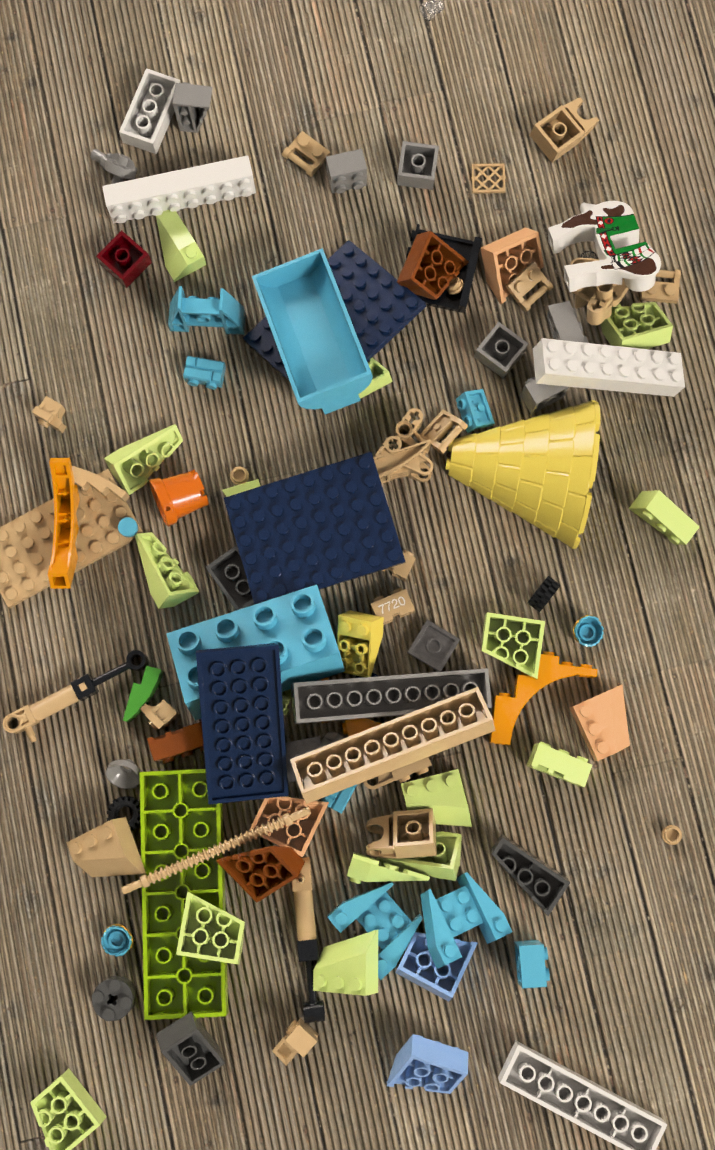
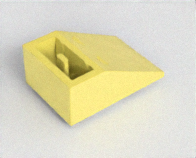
(359, 641)

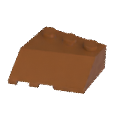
(430, 266)
(263, 869)

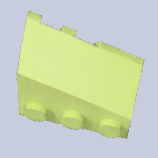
(443, 794)

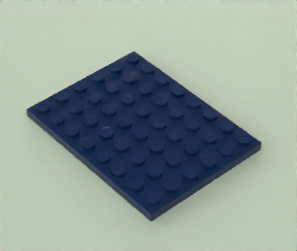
(373, 301)
(314, 529)

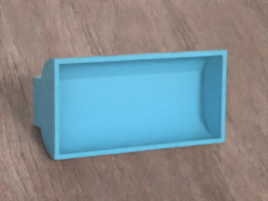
(313, 333)

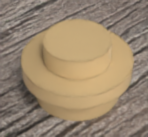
(455, 286)
(239, 475)
(671, 835)

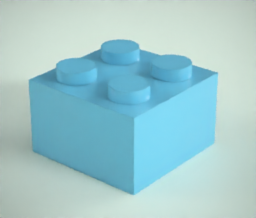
(531, 964)

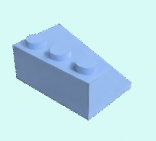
(420, 969)
(429, 1065)

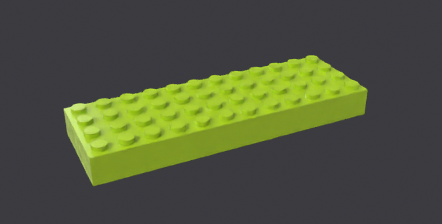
(174, 826)

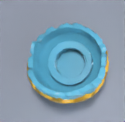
(588, 631)
(116, 940)

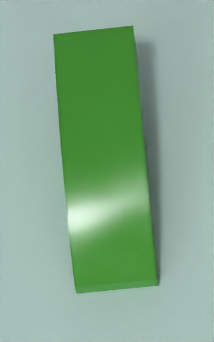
(143, 692)

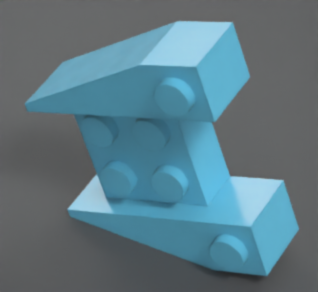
(206, 312)
(379, 912)
(457, 914)

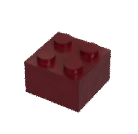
(124, 259)

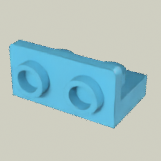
(474, 410)

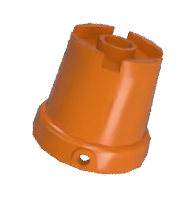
(178, 495)

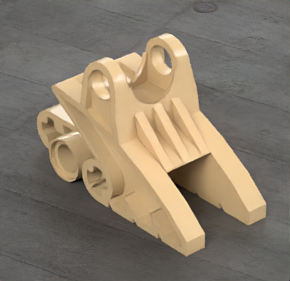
(598, 298)
(408, 460)

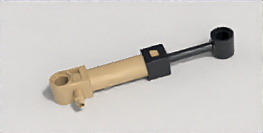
(78, 691)
(307, 938)

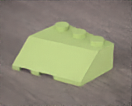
(637, 326)
(514, 641)
(210, 932)
(349, 966)
(66, 1112)

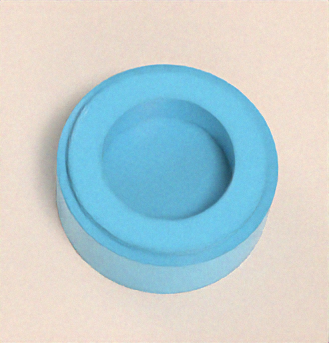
(128, 527)

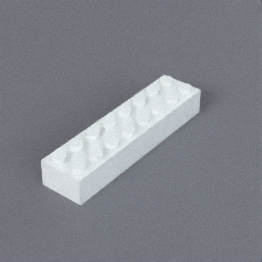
(179, 189)
(608, 367)
(580, 1100)

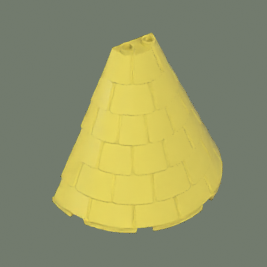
(536, 468)

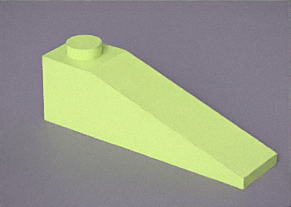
(178, 246)
(138, 460)
(164, 577)
(443, 865)
(371, 870)

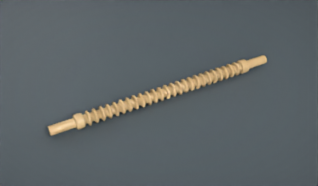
(144, 881)

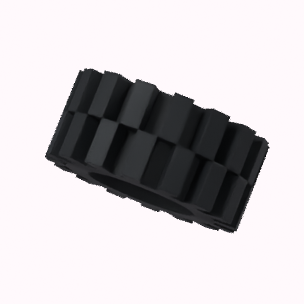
(543, 594)
(129, 802)

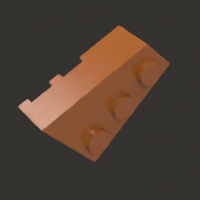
(176, 743)

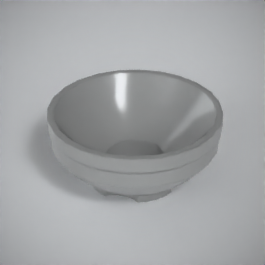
(121, 776)

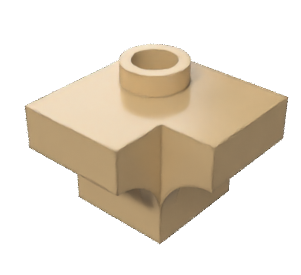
(50, 414)
(159, 715)

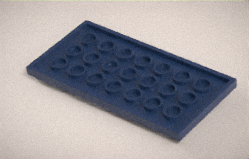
(242, 722)

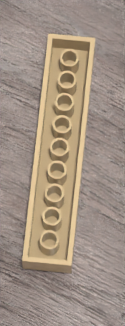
(392, 745)

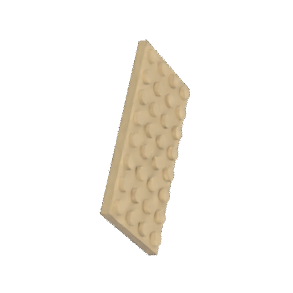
(28, 541)

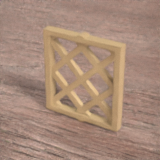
(488, 166)

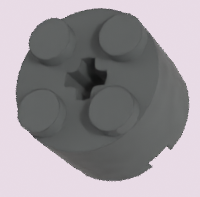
(117, 1009)

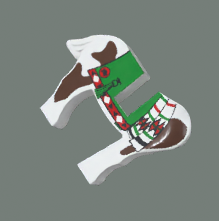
(610, 227)

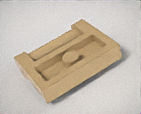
(310, 150)
(525, 282)
(664, 291)
(439, 427)

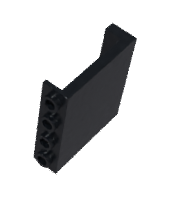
(468, 250)

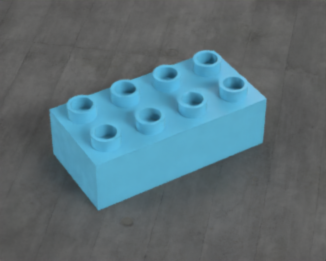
(292, 620)

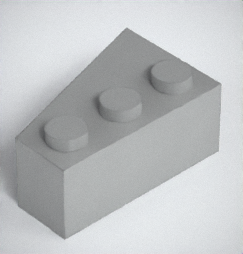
(191, 105)
(564, 323)

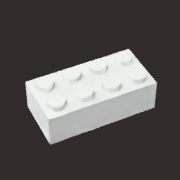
(149, 112)

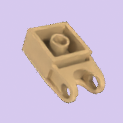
(562, 130)
(402, 774)
(404, 834)

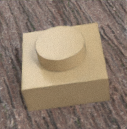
(284, 1051)

